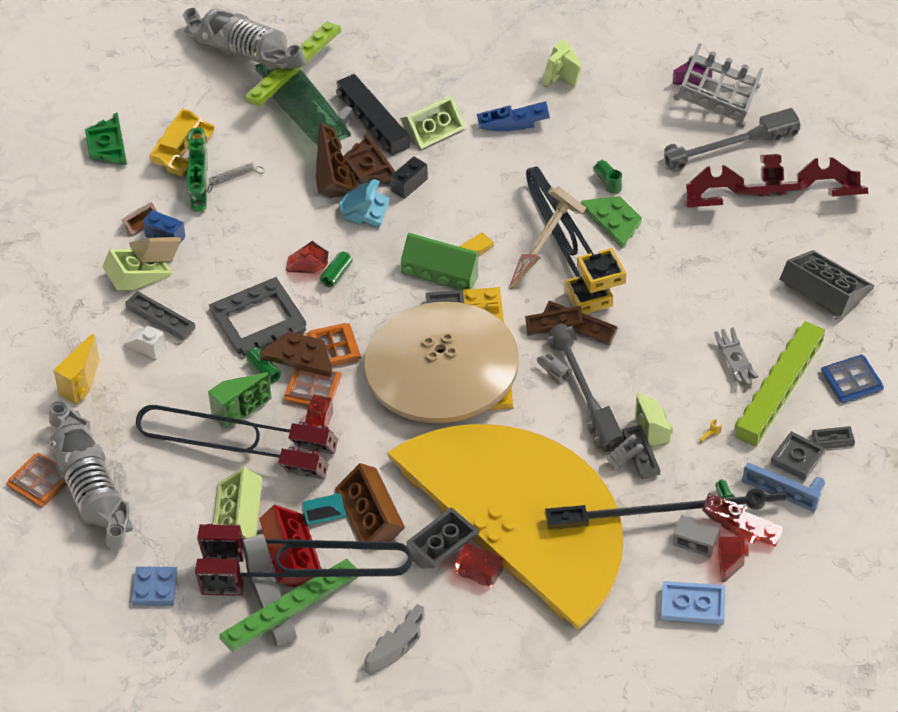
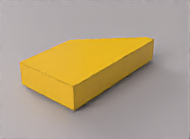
(479, 243)

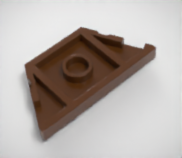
(368, 162)
(300, 353)

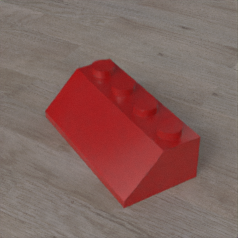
(291, 525)

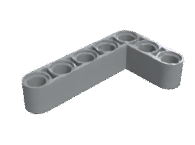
(266, 589)

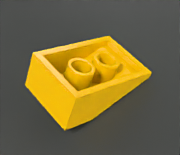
(77, 371)

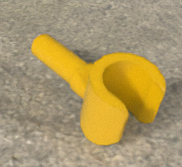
(712, 430)

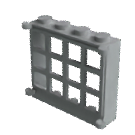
(729, 108)

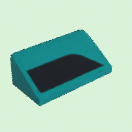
(323, 509)

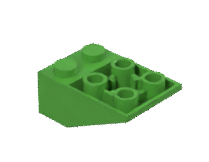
(239, 396)

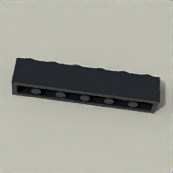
(373, 114)

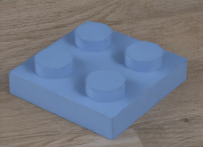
(154, 586)

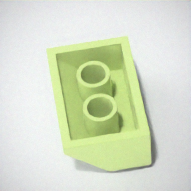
(433, 122)

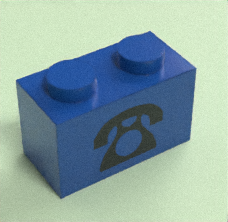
(163, 226)

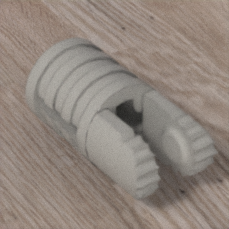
(555, 367)
(622, 454)

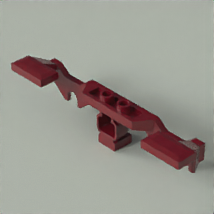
(773, 174)

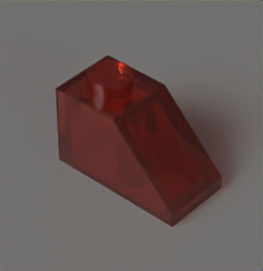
(308, 259)
(319, 411)
(731, 555)

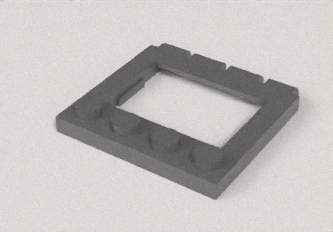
(255, 295)

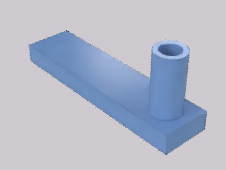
(774, 483)

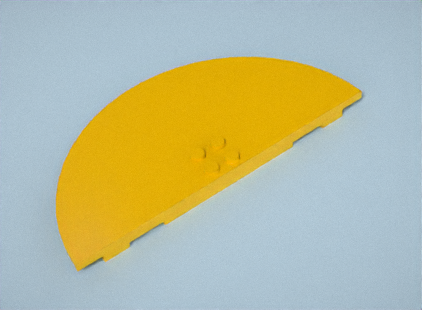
(502, 486)

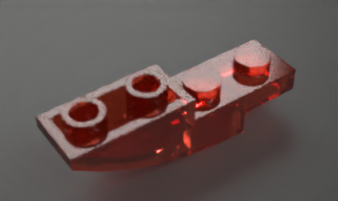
(740, 523)

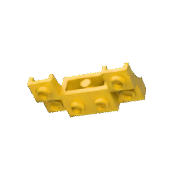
(174, 142)

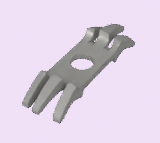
(729, 349)

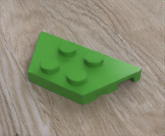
(614, 217)

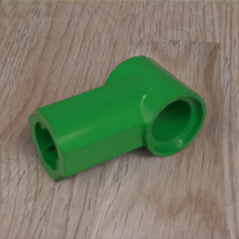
(609, 176)

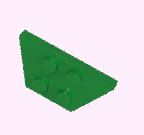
(106, 141)

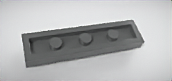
(160, 315)

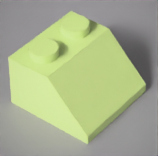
(653, 420)

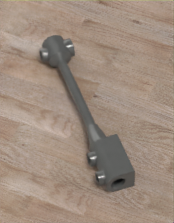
(770, 126)
(601, 419)

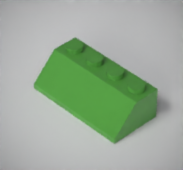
(439, 262)

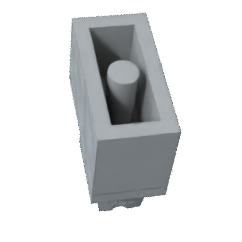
(697, 535)

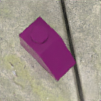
(680, 72)

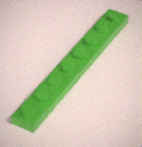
(284, 608)

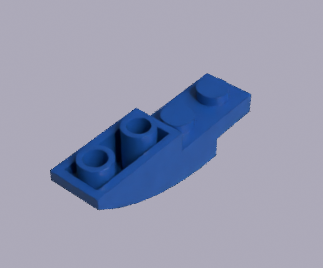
(510, 120)

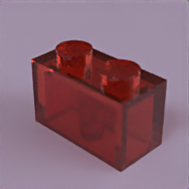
(479, 565)

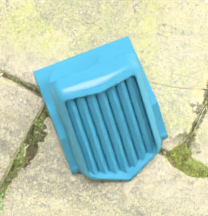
(365, 204)

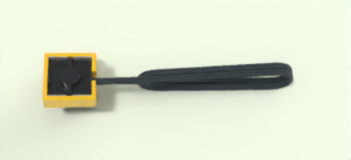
(597, 271)

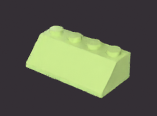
(239, 501)

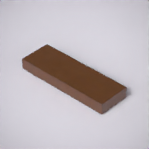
(546, 321)

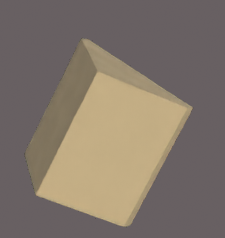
(156, 249)

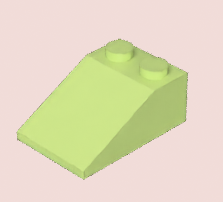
(129, 272)

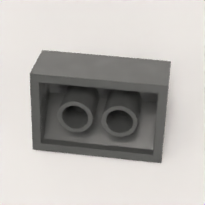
(441, 539)

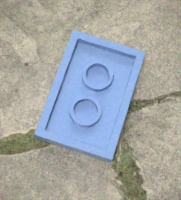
(693, 602)

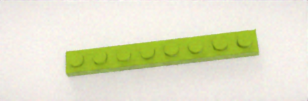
(279, 76)

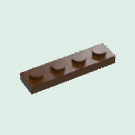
(592, 326)

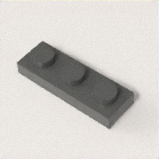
(645, 459)

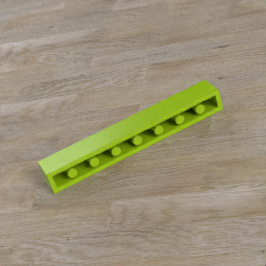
(779, 384)

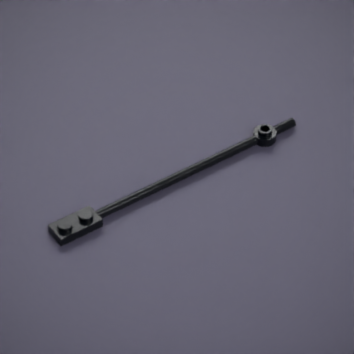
(578, 516)

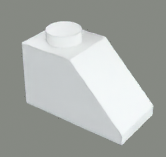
(147, 342)

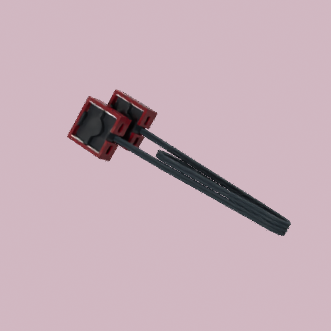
(291, 459)
(223, 550)

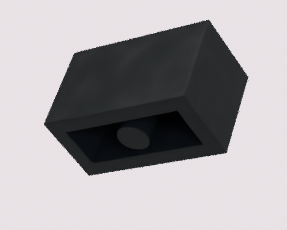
(409, 177)

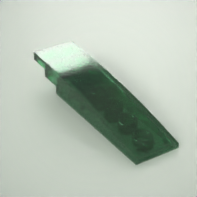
(306, 105)

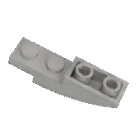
(397, 644)

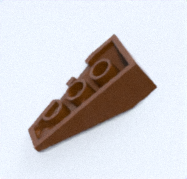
(332, 171)

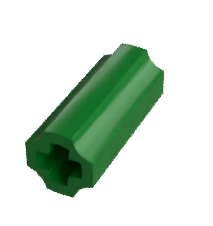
(336, 269)
(263, 366)

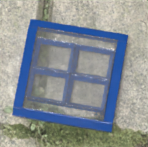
(852, 378)

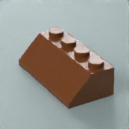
(369, 505)

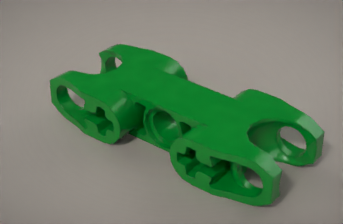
(197, 170)

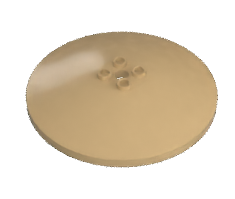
(444, 386)

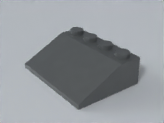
(825, 282)

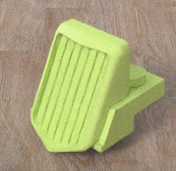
(563, 65)

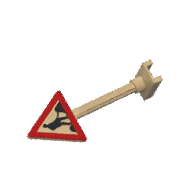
(527, 261)

